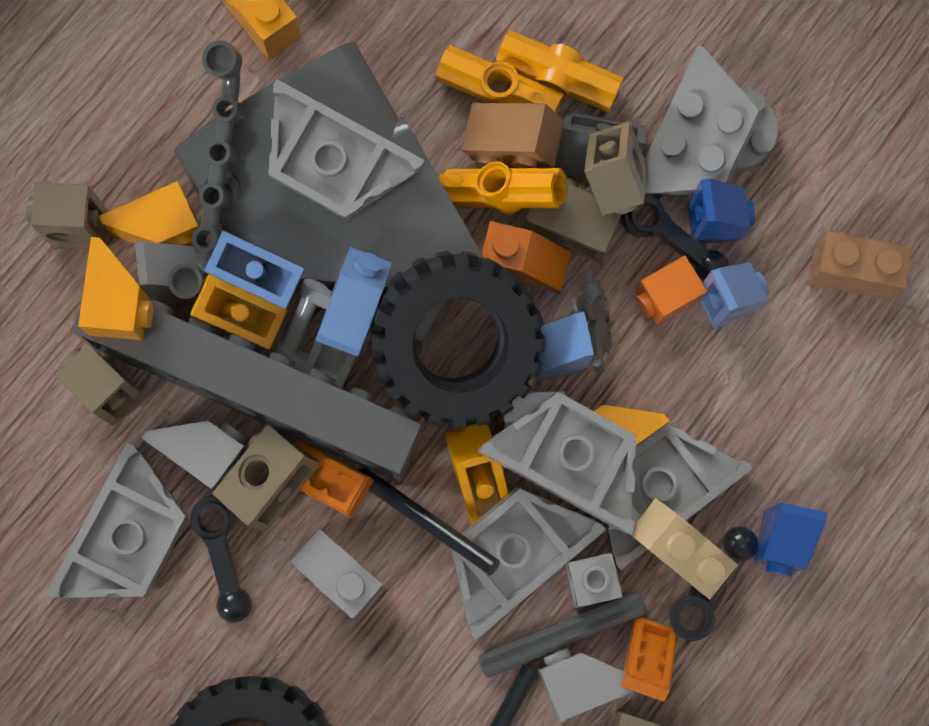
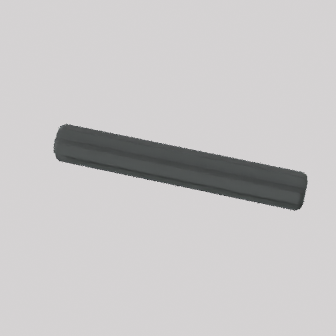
(562, 634)

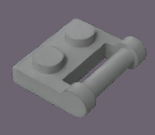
(322, 357)

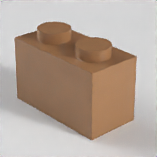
(513, 134)
(859, 265)

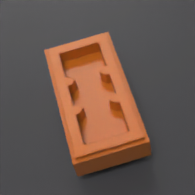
(336, 483)
(650, 659)

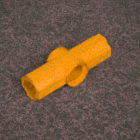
(560, 70)
(475, 75)
(505, 187)

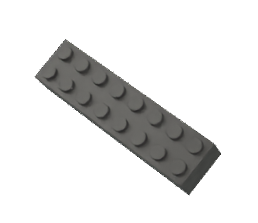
(270, 391)

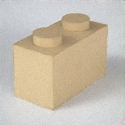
(683, 548)

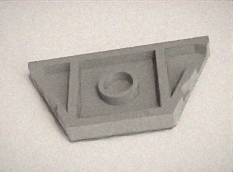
(701, 130)
(332, 155)
(573, 457)
(680, 475)
(122, 536)
(531, 542)

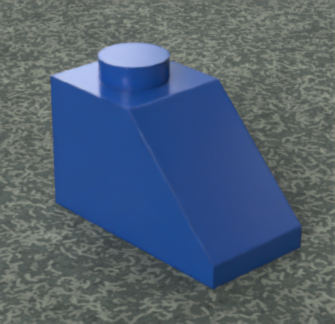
(719, 212)
(788, 538)

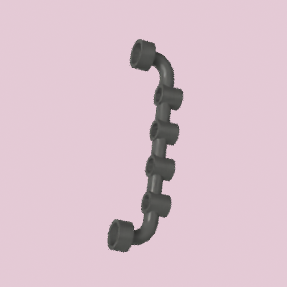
(224, 63)

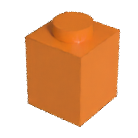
(669, 291)

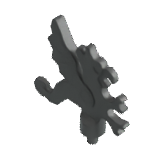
(597, 316)

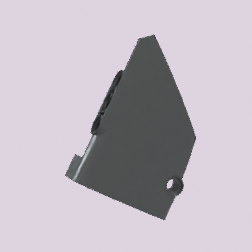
(398, 227)

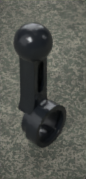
(675, 237)
(739, 545)
(233, 602)

